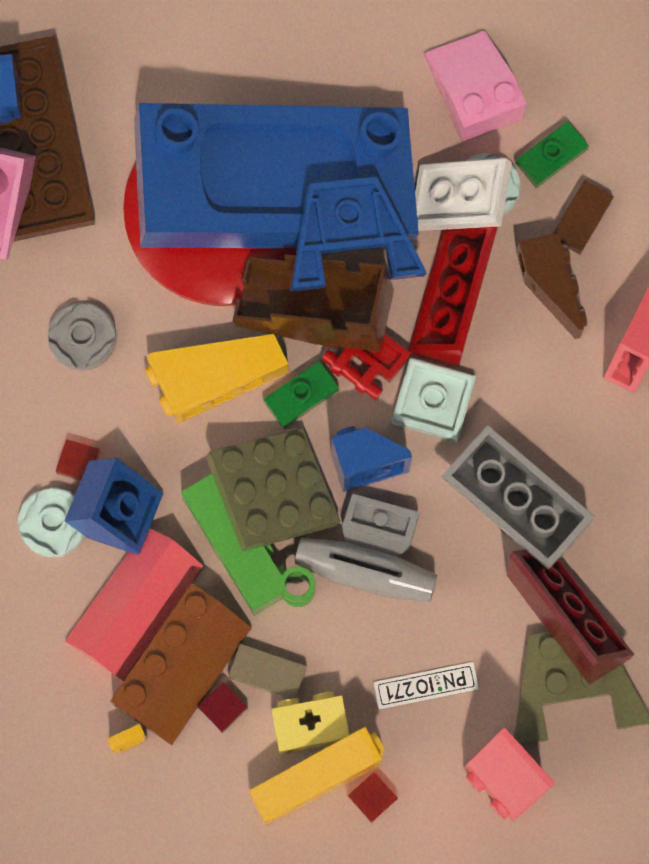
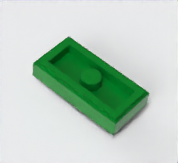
(552, 154)
(301, 394)

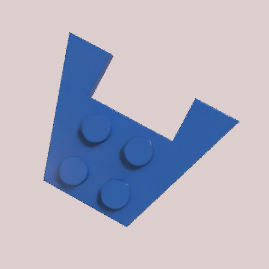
(348, 218)

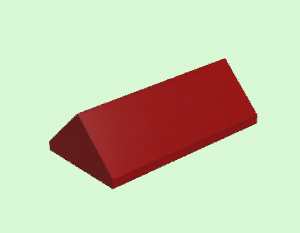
(452, 293)

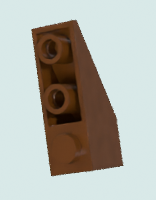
(546, 274)

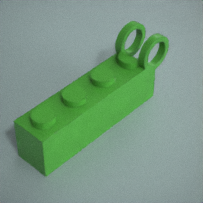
(250, 570)

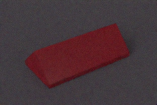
(569, 615)

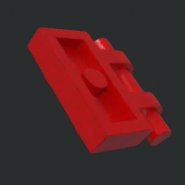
(383, 363)

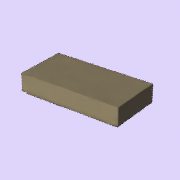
(267, 672)

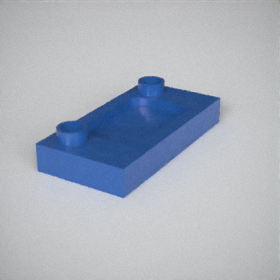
(245, 169)

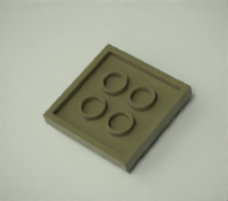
(272, 489)

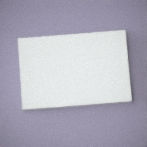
(462, 194)

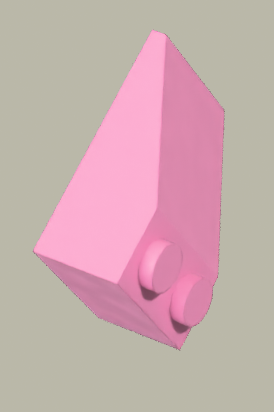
(476, 85)
(15, 183)

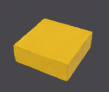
(127, 739)

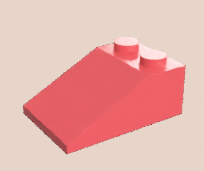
(507, 776)

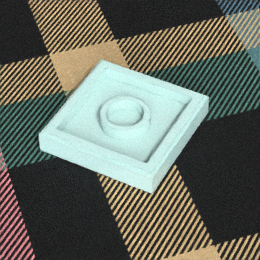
(433, 400)

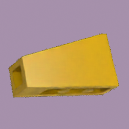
(213, 373)
(318, 775)

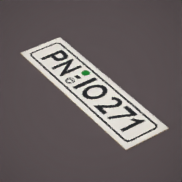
(426, 685)

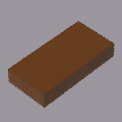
(583, 216)

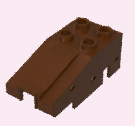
(343, 314)

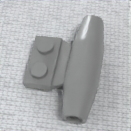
(370, 555)

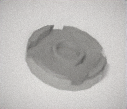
(82, 336)

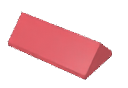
(134, 604)

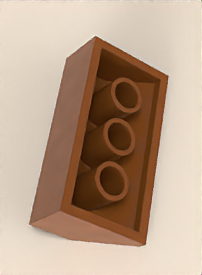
(181, 664)

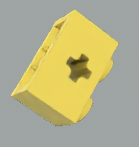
(296, 737)

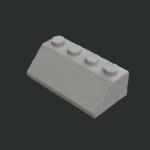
(518, 497)

